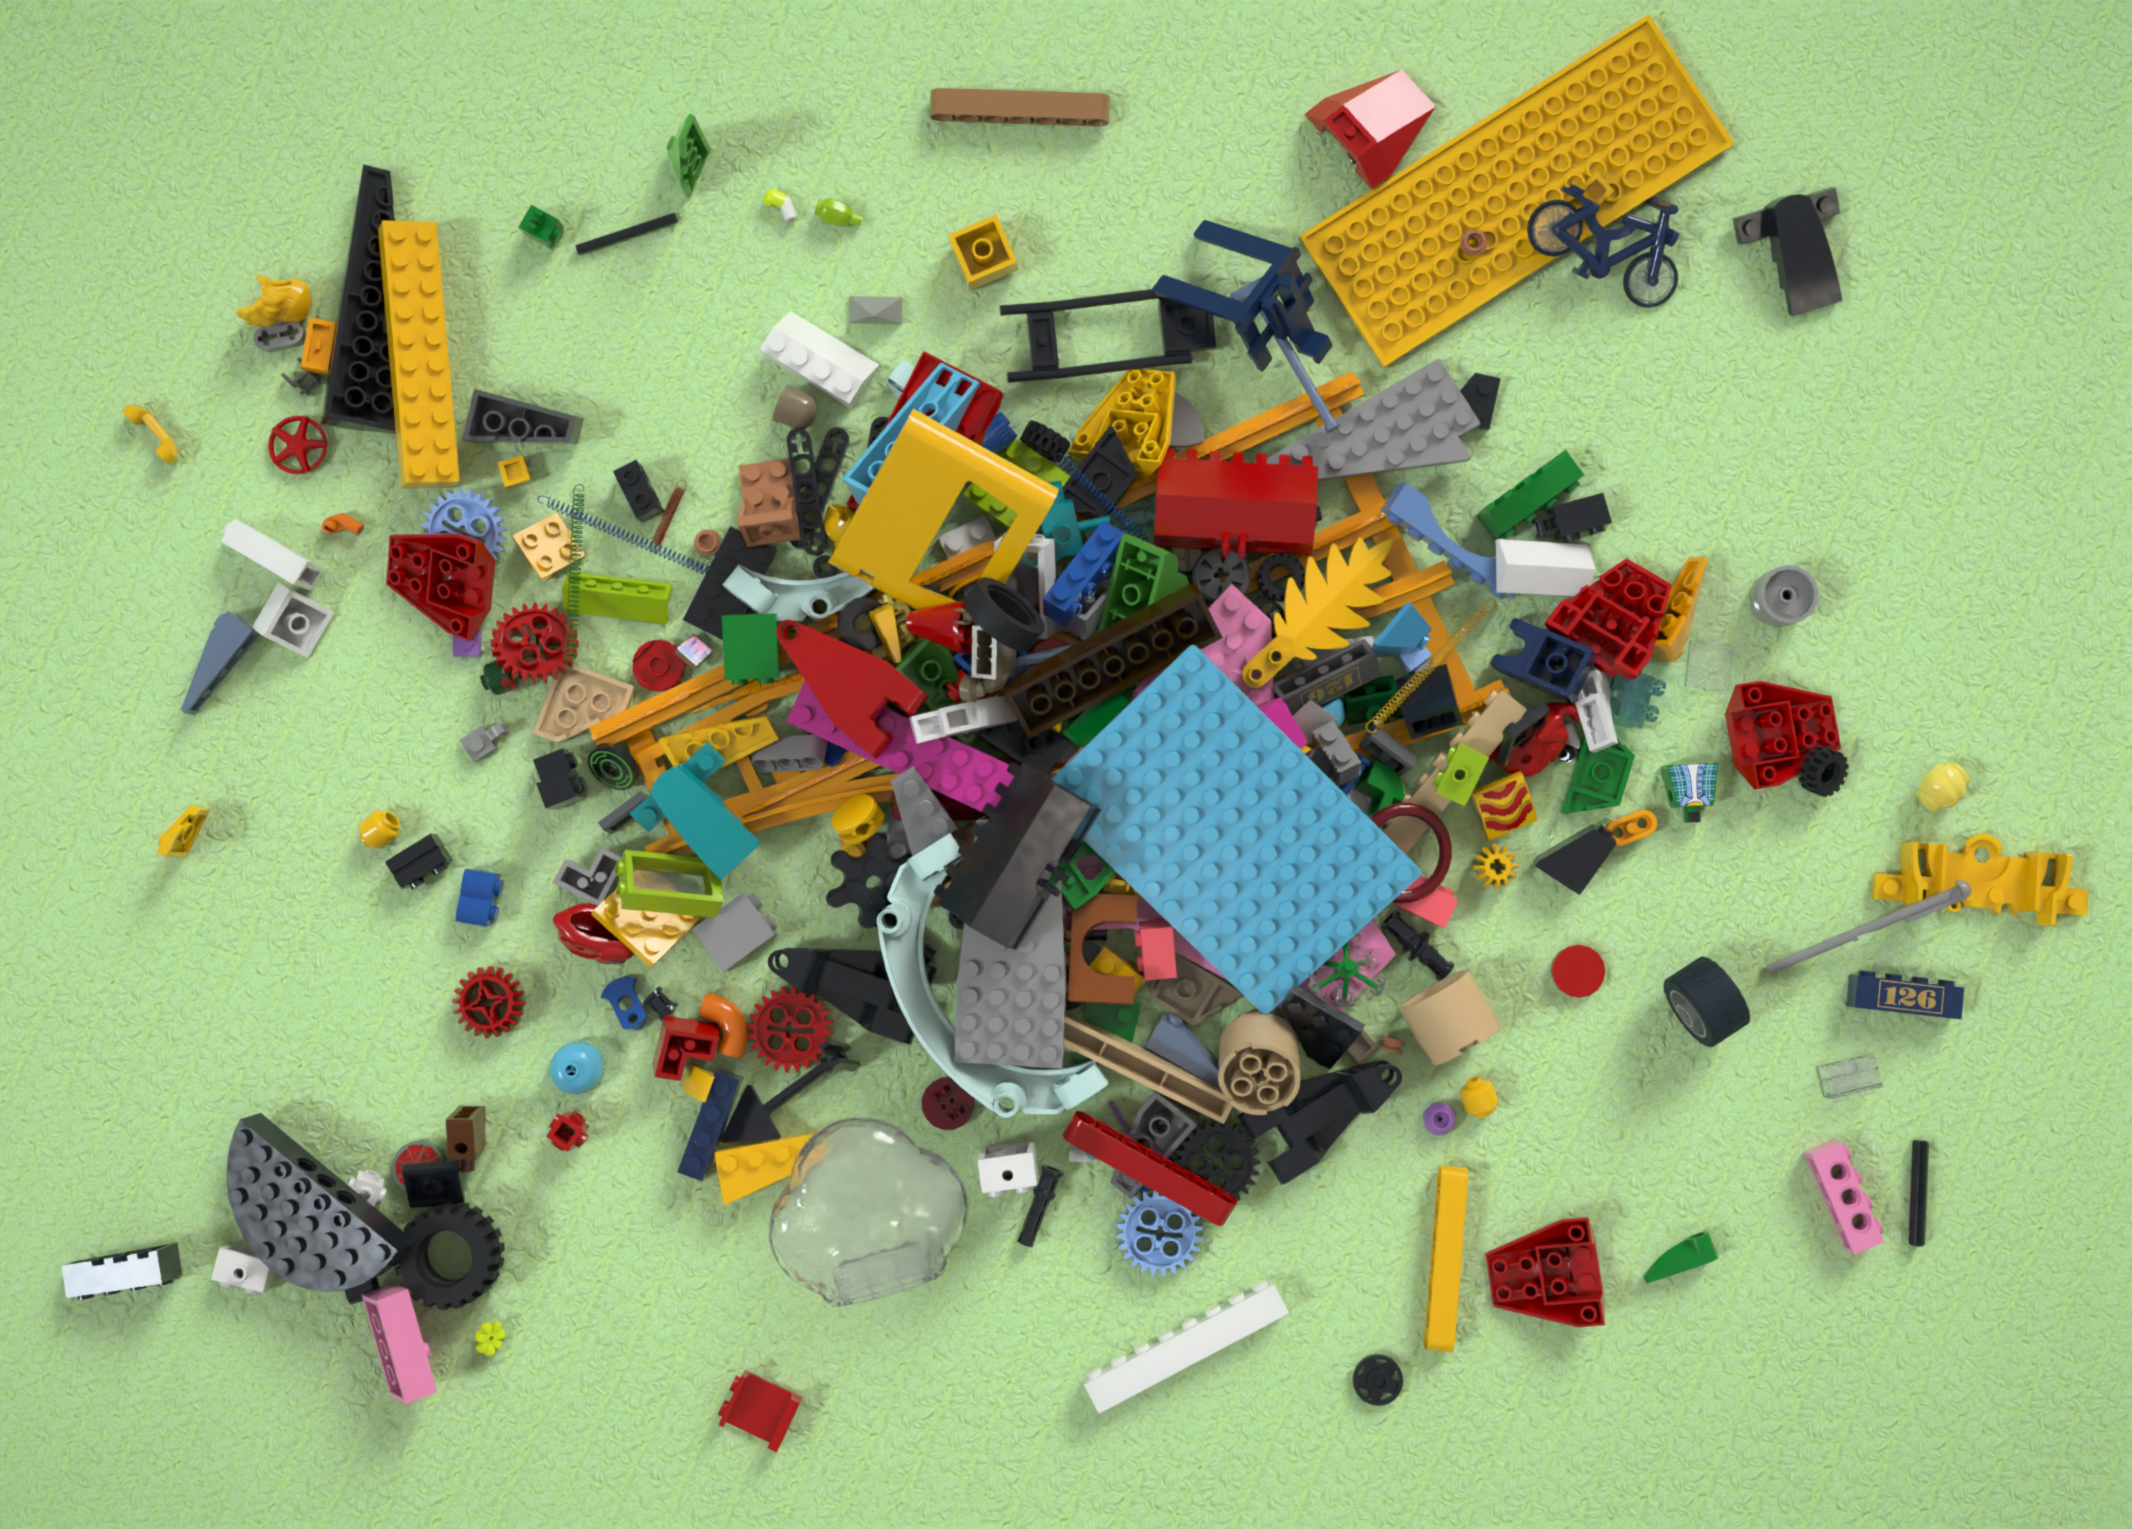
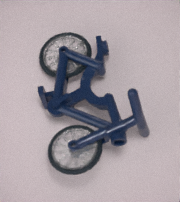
(1648, 279)

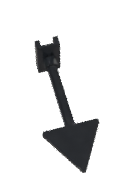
(752, 1118)

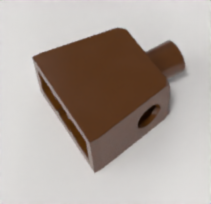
(466, 1135)

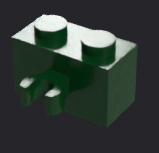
(1369, 699)

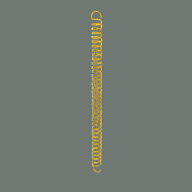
(1435, 662)

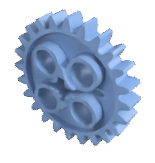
(472, 510)
(1155, 1256)

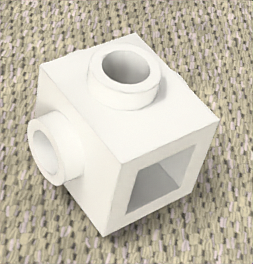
(369, 1186)

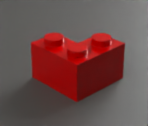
(683, 1039)

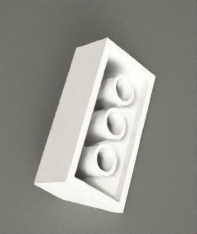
(819, 359)

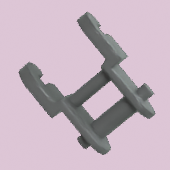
(313, 381)

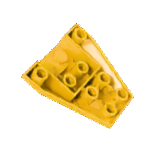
(1141, 415)

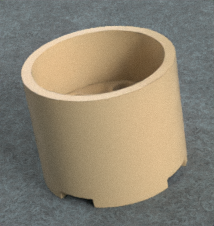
(1450, 1017)
(1259, 1063)

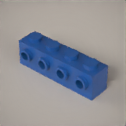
(1083, 575)

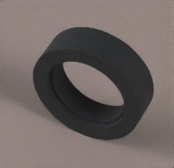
(1004, 614)

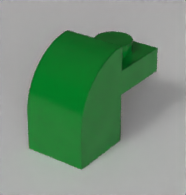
(1381, 785)

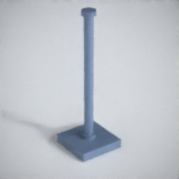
(1330, 424)

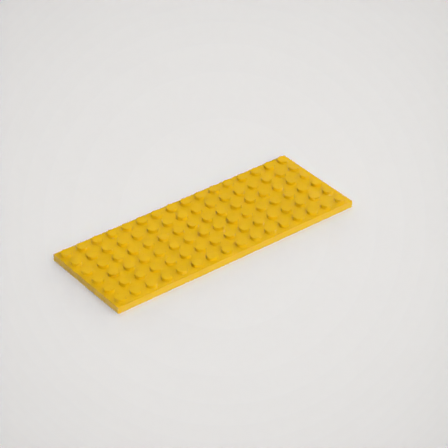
(1611, 112)

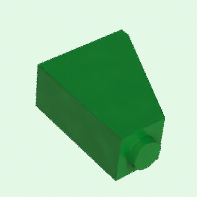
(1090, 722)

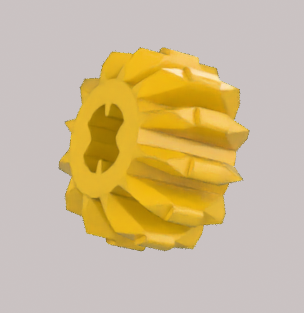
(1500, 858)

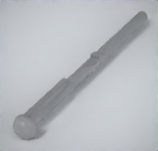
(1910, 913)

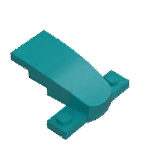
(698, 812)

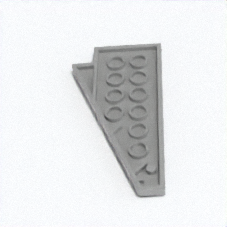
(1395, 430)

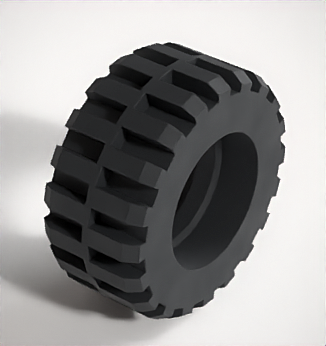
(485, 1251)

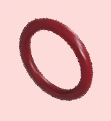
(1443, 838)

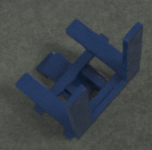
(1283, 275)

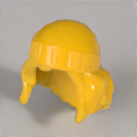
(280, 301)

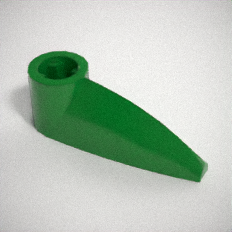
(1686, 1255)

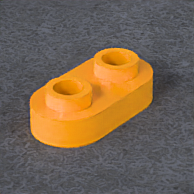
(1630, 830)

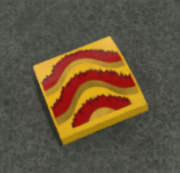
(1504, 805)

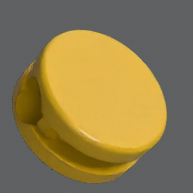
(857, 819)

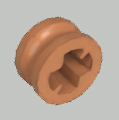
(1392, 1044)

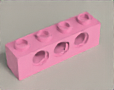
(1821, 1161)

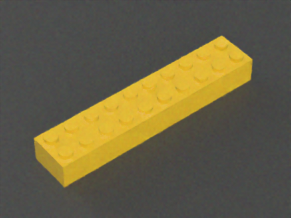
(418, 354)

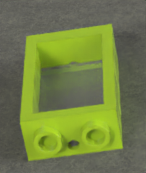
(667, 884)

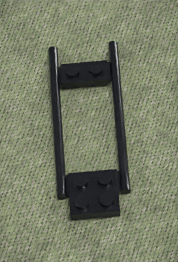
(1181, 326)

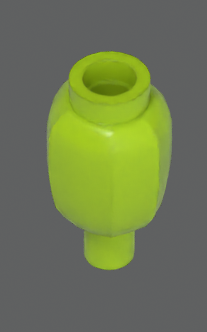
(836, 213)

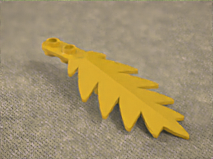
(1323, 608)

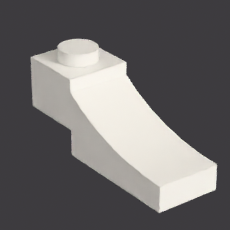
(1595, 712)

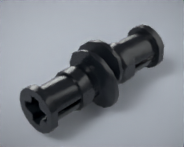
(1417, 945)

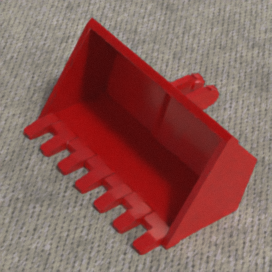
(1236, 504)

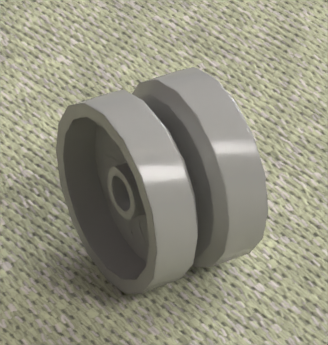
(1799, 594)

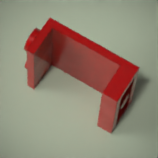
(760, 1408)

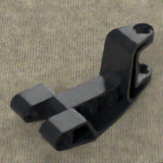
(851, 982)
(1322, 1113)

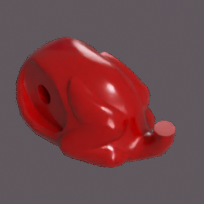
(1543, 746)
(588, 937)

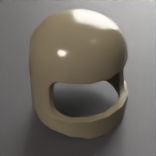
(795, 408)

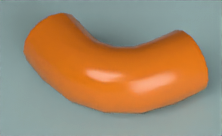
(731, 1022)

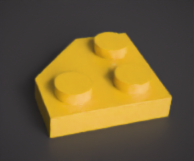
(183, 832)

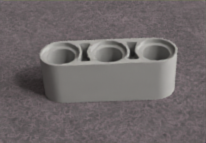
(791, 754)

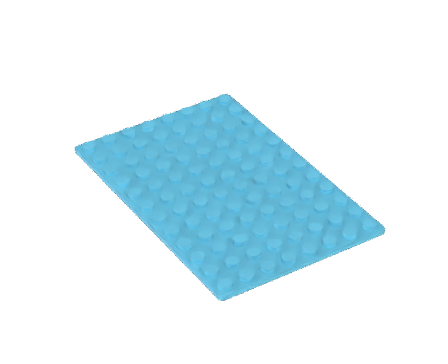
(1233, 831)

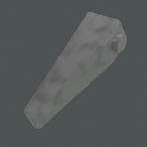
(1160, 1127)

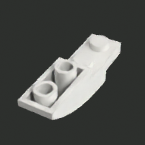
(962, 718)

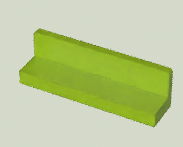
(619, 598)

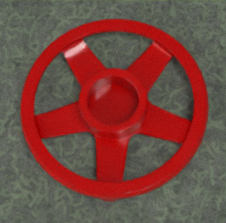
(297, 444)

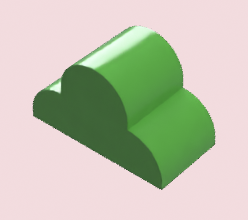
(1139, 579)

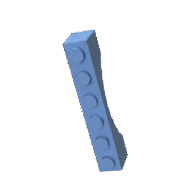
(1413, 512)

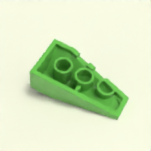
(688, 153)
(930, 669)

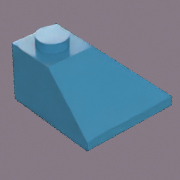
(1403, 634)

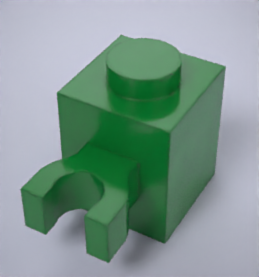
(542, 227)

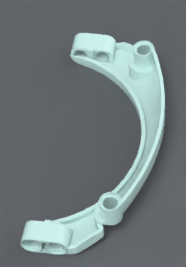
(795, 598)
(903, 954)

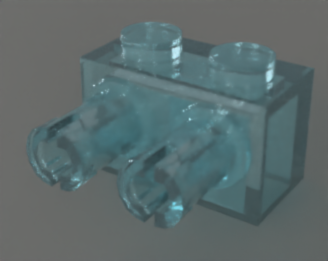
(1631, 700)

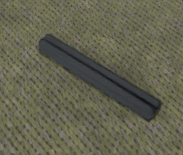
(1918, 1193)

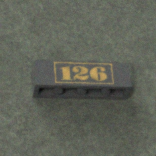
(1329, 677)

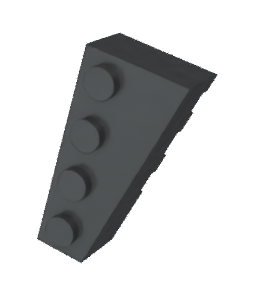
(512, 421)

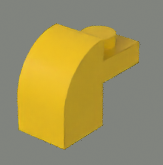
(1111, 963)

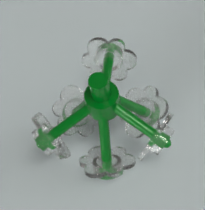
(1359, 967)

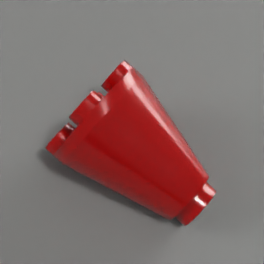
(937, 626)

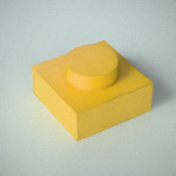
(514, 471)

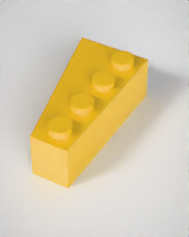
(756, 1165)

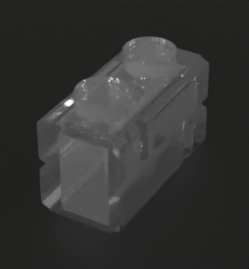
(1849, 1077)

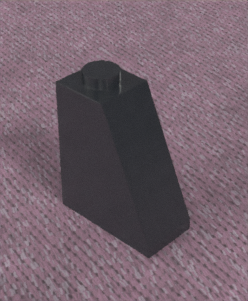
(1577, 857)

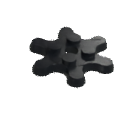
(856, 873)

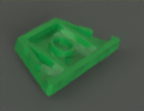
(1598, 778)
(1114, 1018)

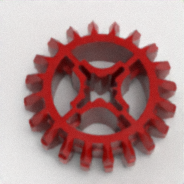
(490, 1013)

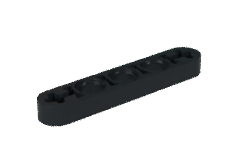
(826, 477)
(800, 480)

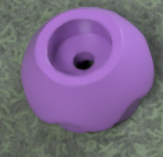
(1431, 1116)

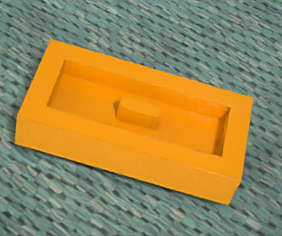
(318, 346)

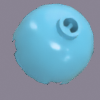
(588, 1067)

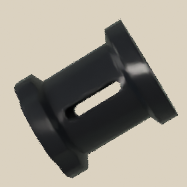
(660, 1003)

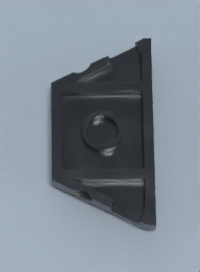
(1108, 470)

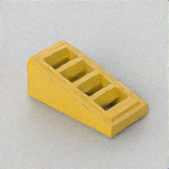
(885, 625)

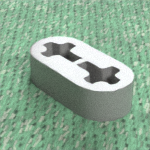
(281, 342)

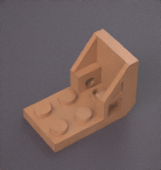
(768, 503)

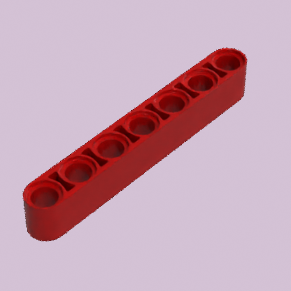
(1149, 1168)

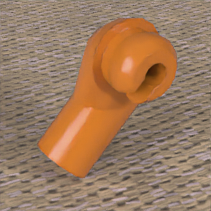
(341, 522)

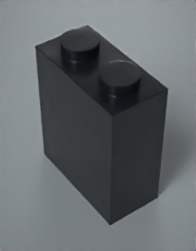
(1432, 704)

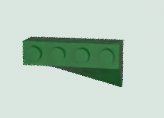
(1529, 495)

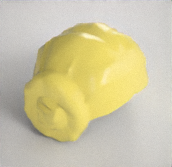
(1943, 786)

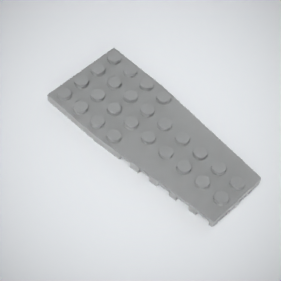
(1011, 998)

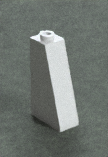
(271, 554)

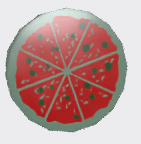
(412, 1153)

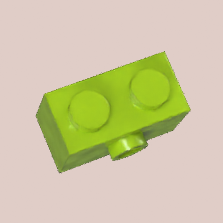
(1460, 774)

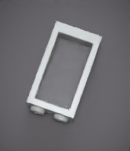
(1035, 576)

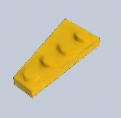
(730, 739)

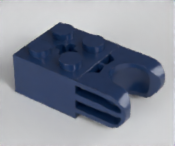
(1539, 657)

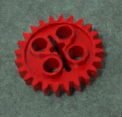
(513, 653)
(789, 1053)

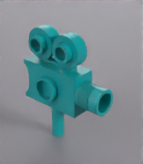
(1063, 526)

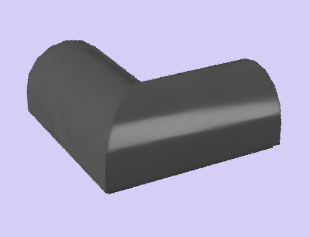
(1388, 750)

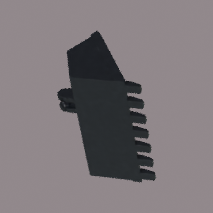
(1017, 856)

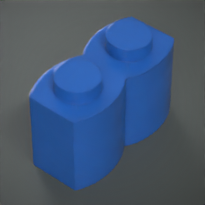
(479, 897)

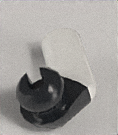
(1572, 746)

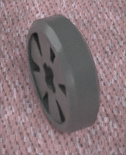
(1208, 566)

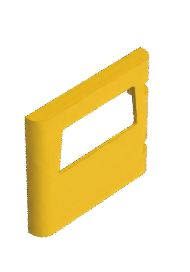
(914, 497)

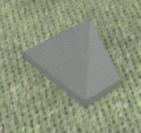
(875, 310)

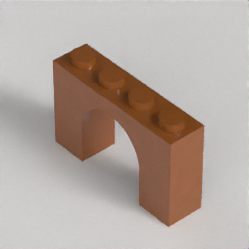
(1083, 982)

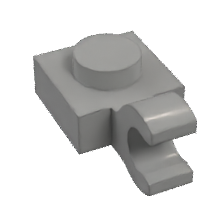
(481, 742)

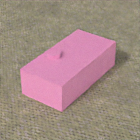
(399, 1343)

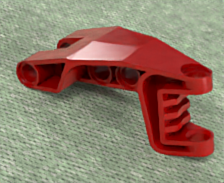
(850, 684)

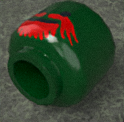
(496, 680)

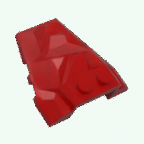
(1616, 618)

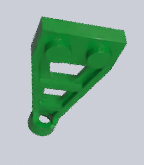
(1078, 889)

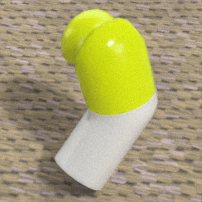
(781, 200)

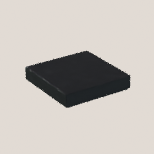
(433, 1183)

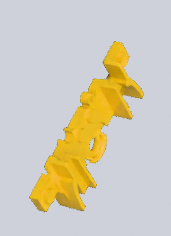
(1992, 883)

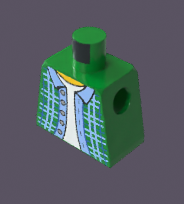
(1690, 787)

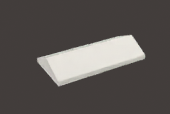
(1542, 567)

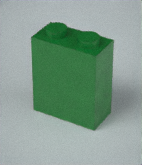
(751, 648)

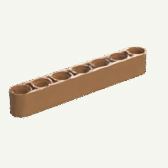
(1019, 107)

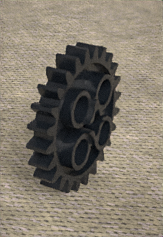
(1233, 1145)

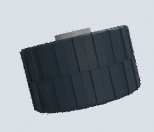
(1706, 1001)

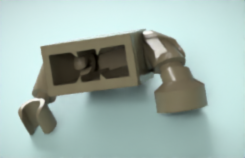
(989, 661)

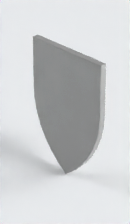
(1186, 424)

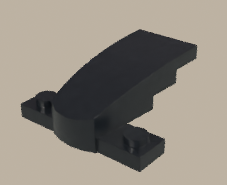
(1797, 246)

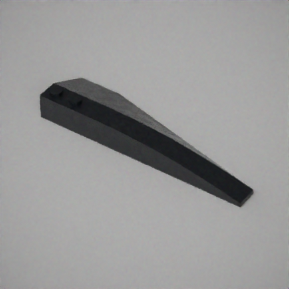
(359, 369)

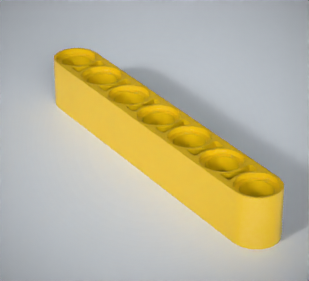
(1446, 1259)

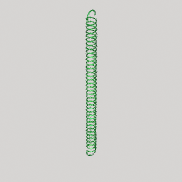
(576, 578)

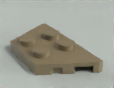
(1193, 993)

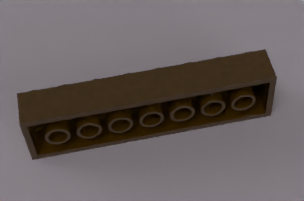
(1110, 660)

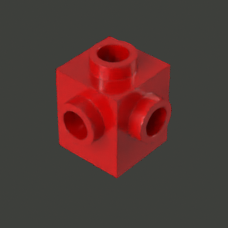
(561, 1137)

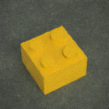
(983, 252)

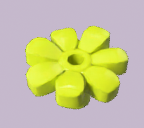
(489, 1338)

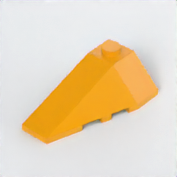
(1679, 611)

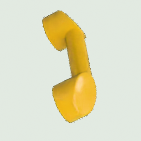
(167, 449)

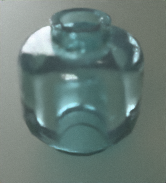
(1140, 515)

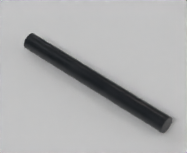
(627, 233)

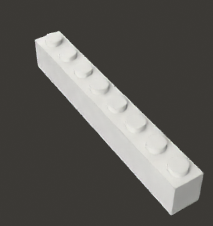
(1184, 1346)

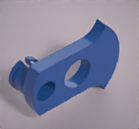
(615, 992)

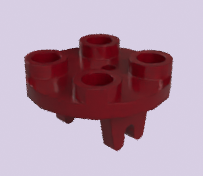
(955, 1113)

